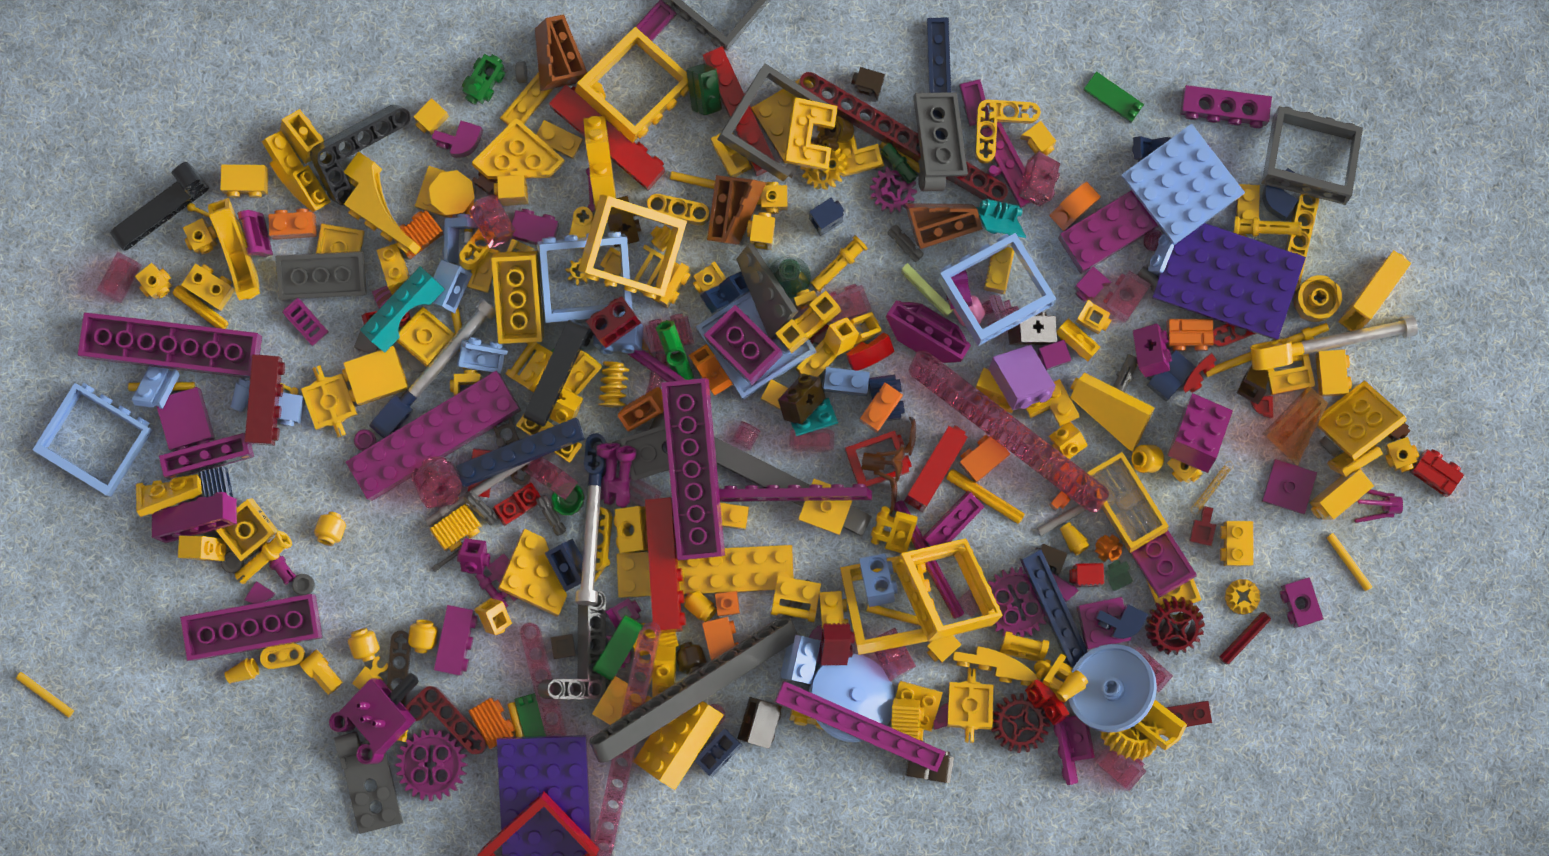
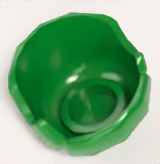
(572, 504)

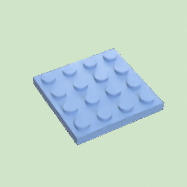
(1182, 184)
(784, 364)

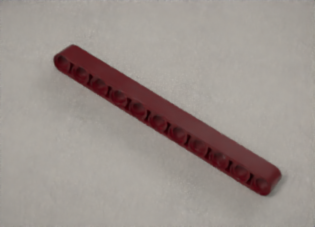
(895, 129)

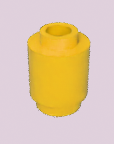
(699, 606)

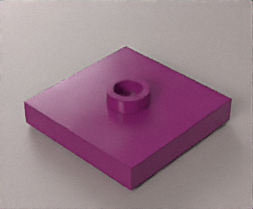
(1289, 486)

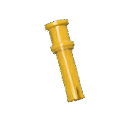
(1256, 227)
(845, 257)
(269, 552)

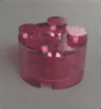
(437, 482)

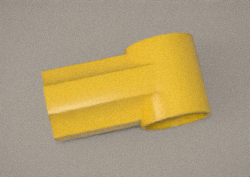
(317, 667)

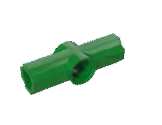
(671, 342)

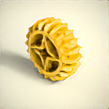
(1130, 743)

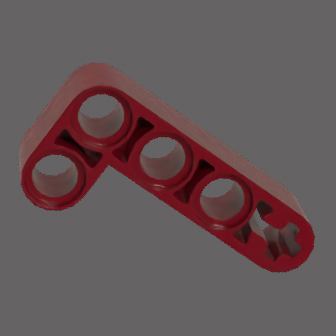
(450, 723)

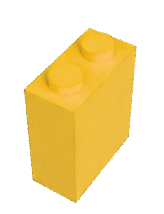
(375, 376)
(1340, 495)

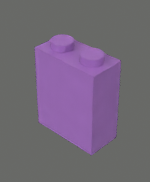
(1022, 377)

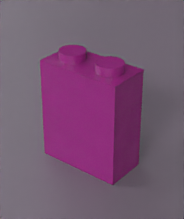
(186, 420)

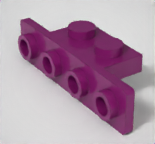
(1074, 745)

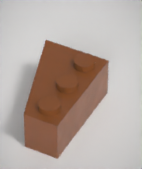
(557, 54)
(732, 208)
(941, 222)

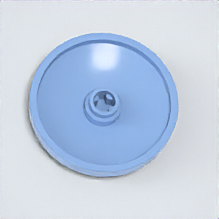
(858, 687)
(1118, 688)

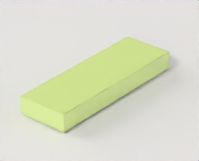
(926, 290)

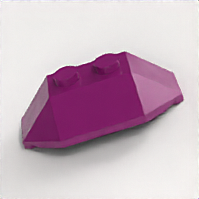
(927, 331)

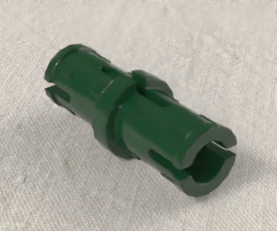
(899, 163)

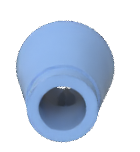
(240, 395)

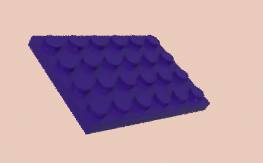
(1231, 279)
(539, 765)

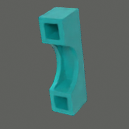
(415, 291)

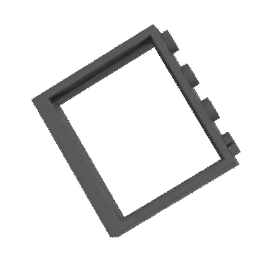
(704, 27)
(747, 150)
(1304, 184)

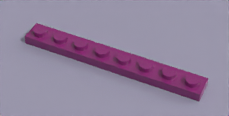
(795, 493)
(859, 726)

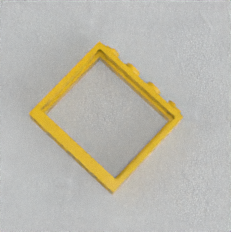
(631, 132)
(595, 237)
(853, 573)
(921, 601)

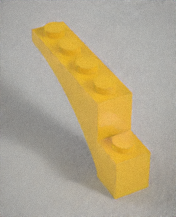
(369, 202)

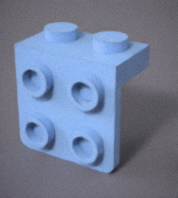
(800, 659)

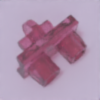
(996, 306)

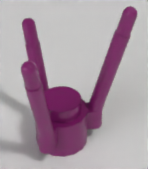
(1390, 503)

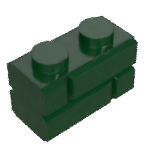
(704, 89)

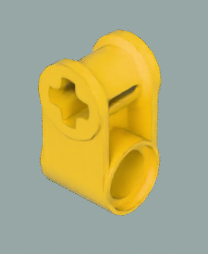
(579, 228)

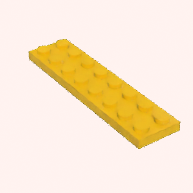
(739, 571)

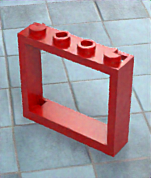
(936, 468)
(541, 801)

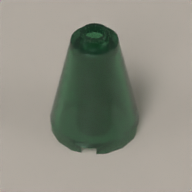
(795, 281)

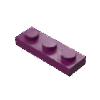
(954, 520)

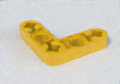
(998, 116)

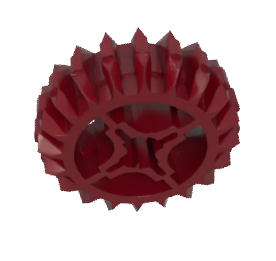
(1162, 638)
(1013, 740)

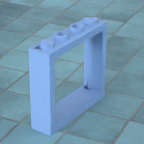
(569, 242)
(983, 335)
(60, 416)

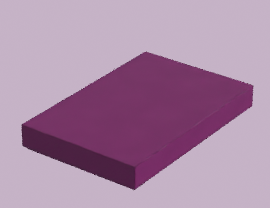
(1163, 564)

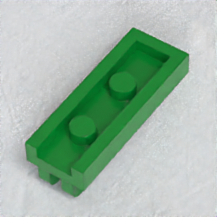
(1113, 97)
(530, 716)

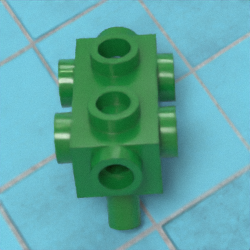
(479, 85)

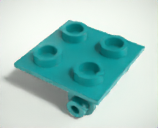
(1000, 217)
(820, 418)

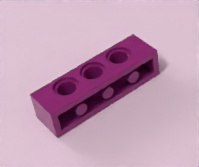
(1259, 105)

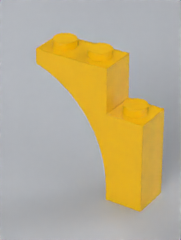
(599, 157)
(234, 248)

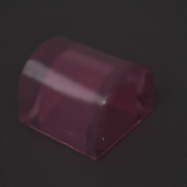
(746, 435)

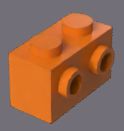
(292, 225)

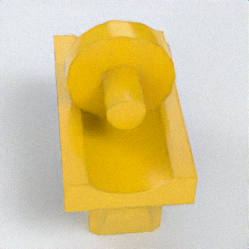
(1044, 669)

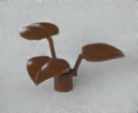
(877, 462)

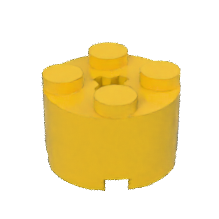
(1326, 290)

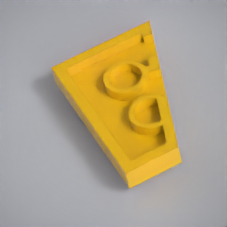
(167, 494)

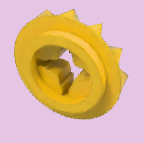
(1232, 596)

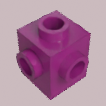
(473, 556)

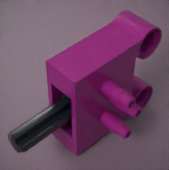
(377, 715)

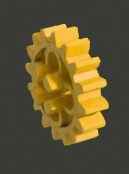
(833, 174)

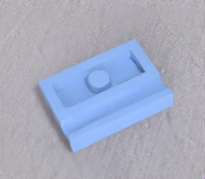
(155, 387)

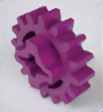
(882, 193)

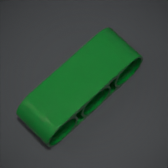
(618, 648)

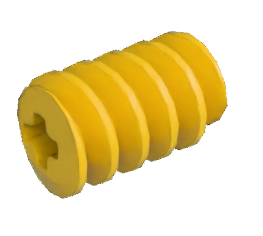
(613, 384)

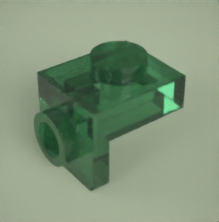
(1118, 575)

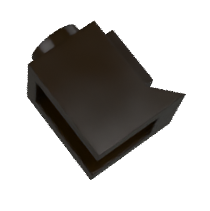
(868, 82)
(1253, 385)

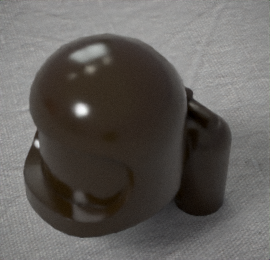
(840, 133)

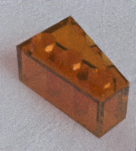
(1295, 426)

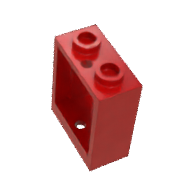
(855, 463)

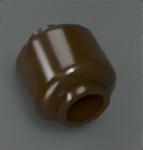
(690, 658)

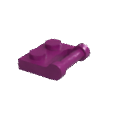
(255, 233)

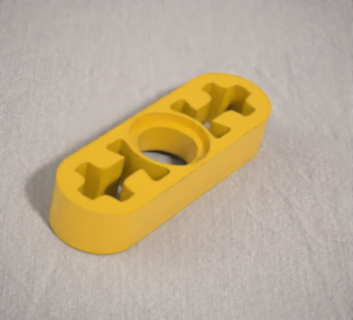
(479, 252)
(604, 546)

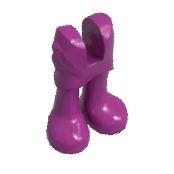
(616, 487)

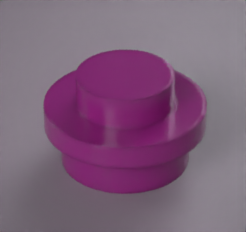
(364, 439)

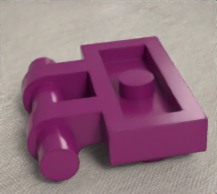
(497, 569)

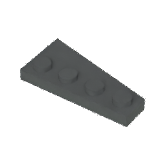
(767, 293)

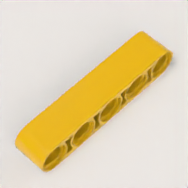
(1309, 213)

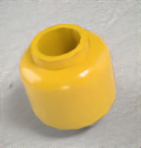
(1147, 458)
(329, 528)
(422, 636)
(363, 644)

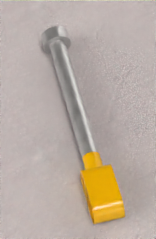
(1281, 351)

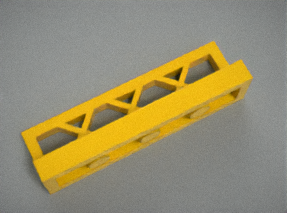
(1162, 723)

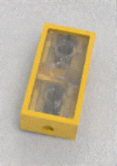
(1128, 504)

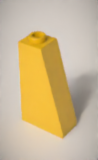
(1375, 292)
(1113, 409)

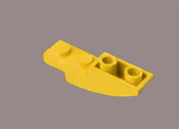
(293, 174)
(1005, 666)

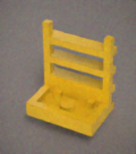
(679, 277)

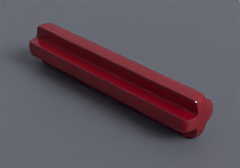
(1245, 638)

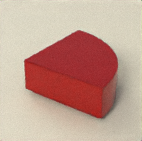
(1265, 406)

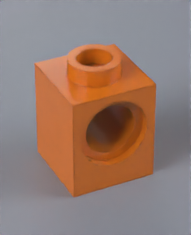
(727, 603)

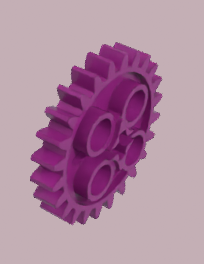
(1031, 620)
(451, 764)

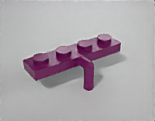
(1007, 162)

